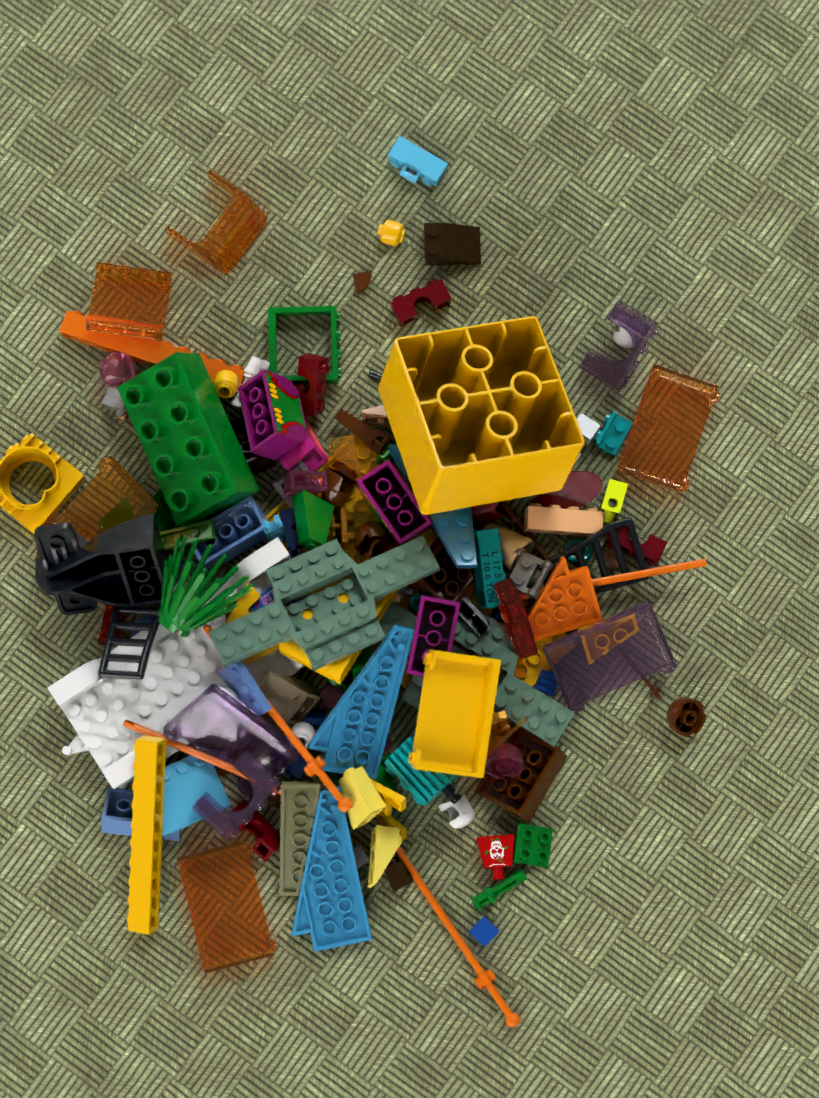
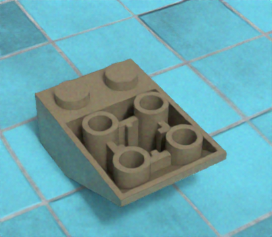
(289, 696)

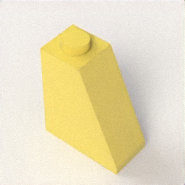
(365, 798)

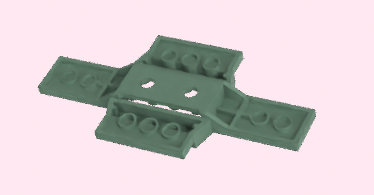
(335, 627)
(517, 698)

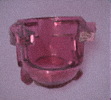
(116, 369)

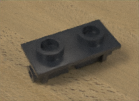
(473, 617)

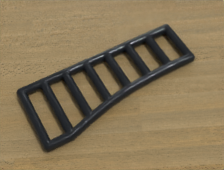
(594, 540)
(145, 643)

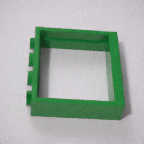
(309, 310)

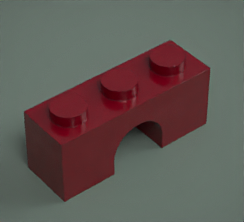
(434, 293)
(315, 370)
(651, 549)
(266, 835)

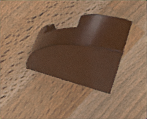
(362, 280)
(344, 470)

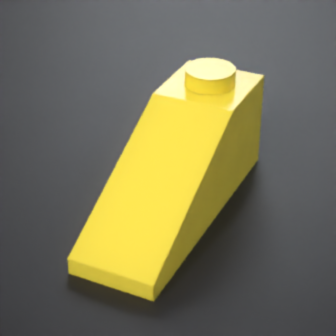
(383, 846)

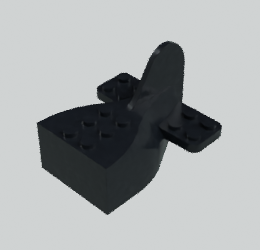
(113, 568)

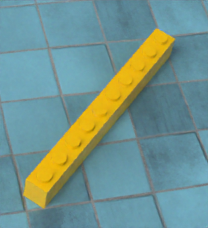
(146, 834)

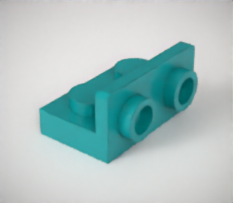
(613, 433)

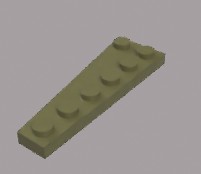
(296, 824)

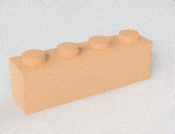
(562, 521)

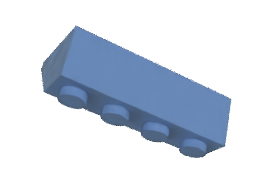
(235, 532)
(118, 814)

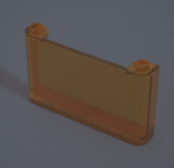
(667, 428)
(107, 501)
(226, 906)

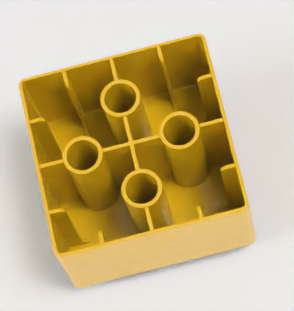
(479, 414)

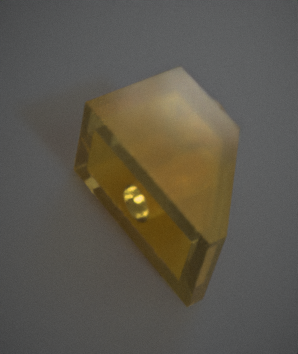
(345, 452)

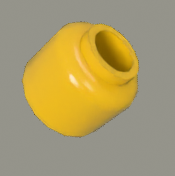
(391, 233)
(226, 383)

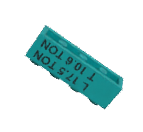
(489, 567)

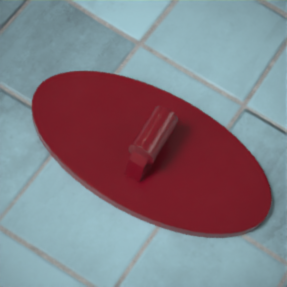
(577, 491)

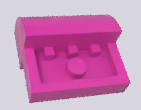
(307, 452)

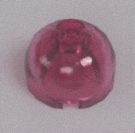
(505, 761)

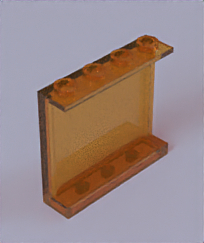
(129, 301)

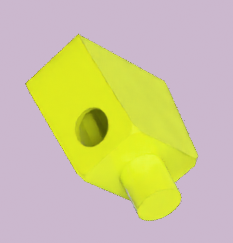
(614, 490)

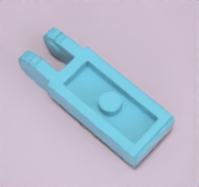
(273, 530)

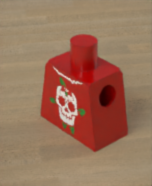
(496, 853)

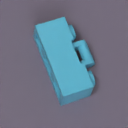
(419, 161)

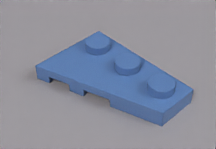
(245, 687)

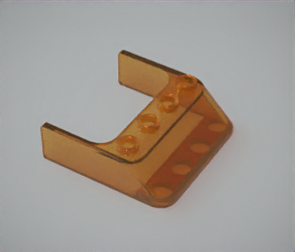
(231, 232)

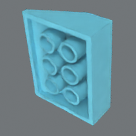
(183, 787)

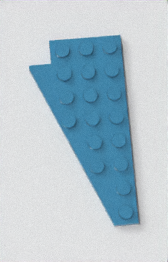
(452, 526)
(361, 719)
(331, 891)

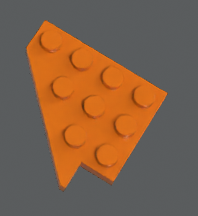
(564, 602)

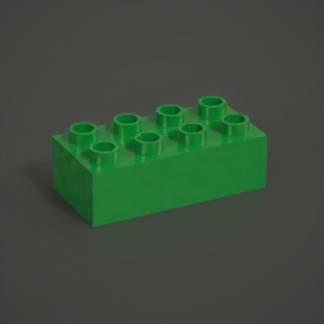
(188, 438)

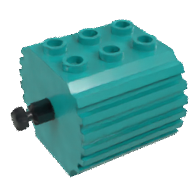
(422, 784)

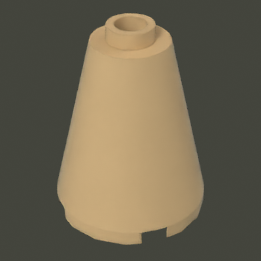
(511, 544)

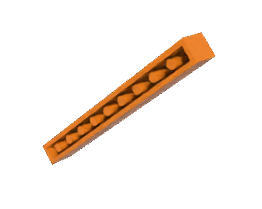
(138, 349)

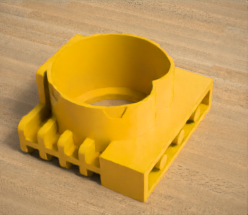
(66, 478)

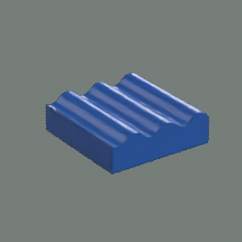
(546, 683)
(484, 931)

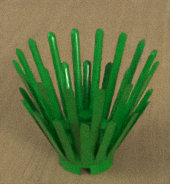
(183, 608)

